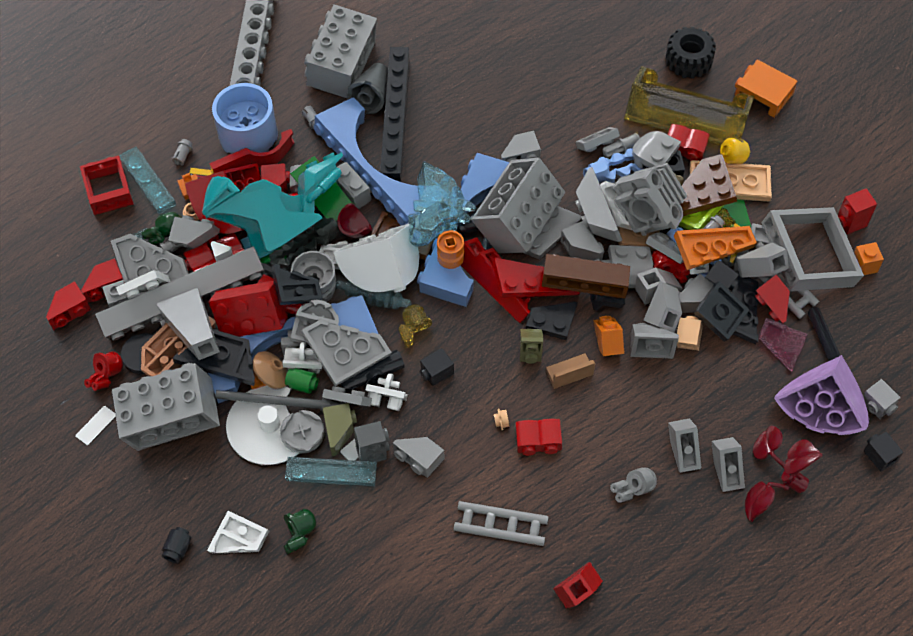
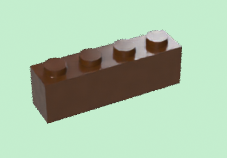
(586, 276)

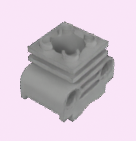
(651, 199)

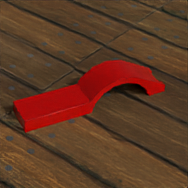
(247, 157)

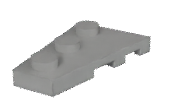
(552, 230)

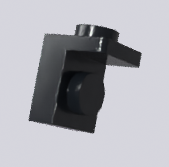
(600, 300)

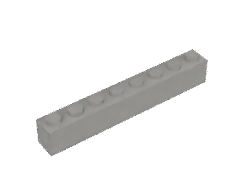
(212, 278)

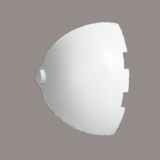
(380, 261)

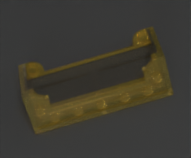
(664, 105)

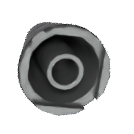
(370, 88)

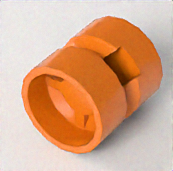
(450, 249)

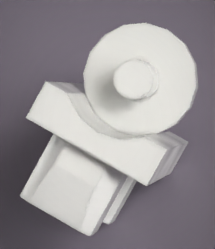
(301, 358)
(395, 397)

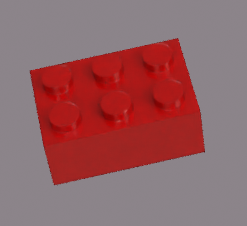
(248, 309)

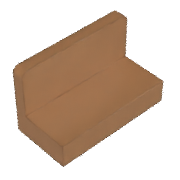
(570, 370)

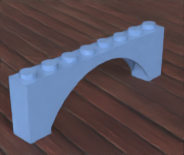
(339, 130)
(454, 284)
(350, 312)

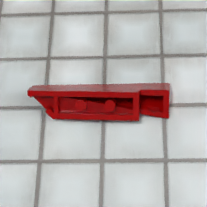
(479, 265)

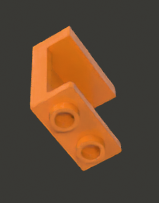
(766, 86)

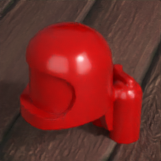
(666, 263)
(104, 366)

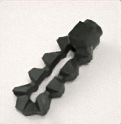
(320, 233)

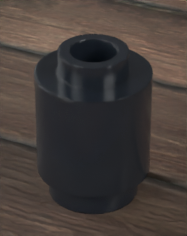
(176, 545)

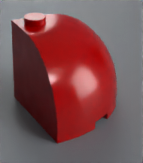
(239, 176)

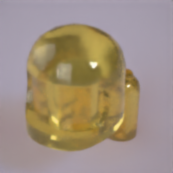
(415, 321)

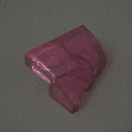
(783, 342)

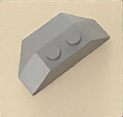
(595, 208)

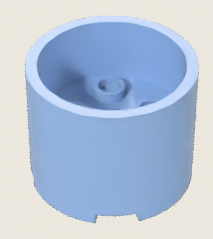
(245, 118)

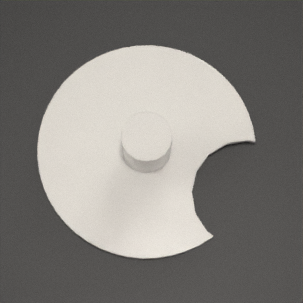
(255, 429)

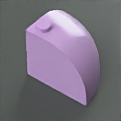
(826, 399)

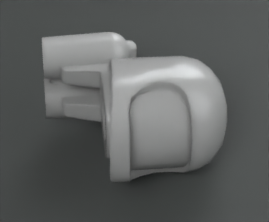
(637, 483)

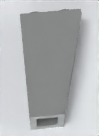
(191, 323)

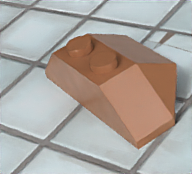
(161, 348)

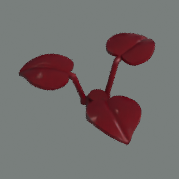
(799, 457)

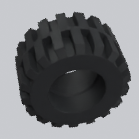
(688, 63)

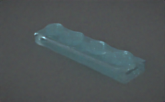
(147, 180)
(331, 471)

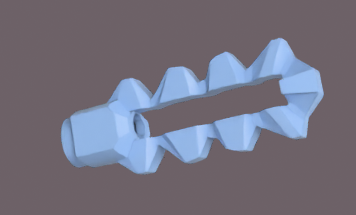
(602, 171)

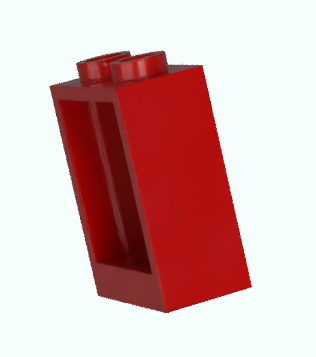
(110, 200)

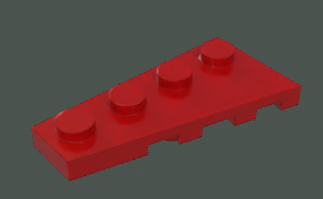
(523, 280)

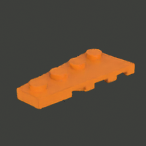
(712, 244)

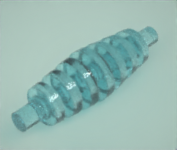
(376, 298)

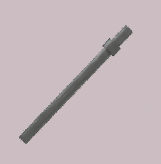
(277, 400)

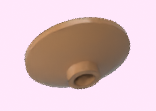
(269, 369)

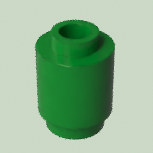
(301, 380)

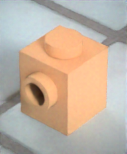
(689, 333)

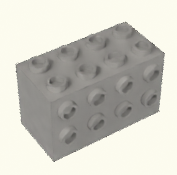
(340, 50)
(518, 206)
(165, 407)

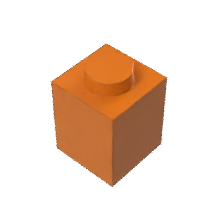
(869, 258)

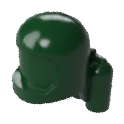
(162, 228)
(299, 525)

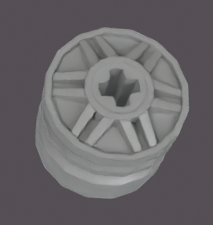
(320, 267)

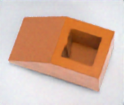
(609, 336)

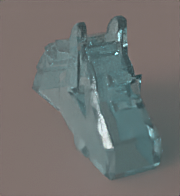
(438, 207)

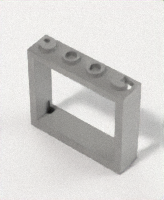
(794, 276)

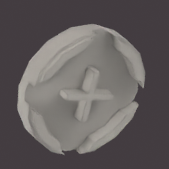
(302, 431)

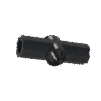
(372, 374)

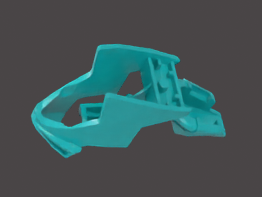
(266, 211)

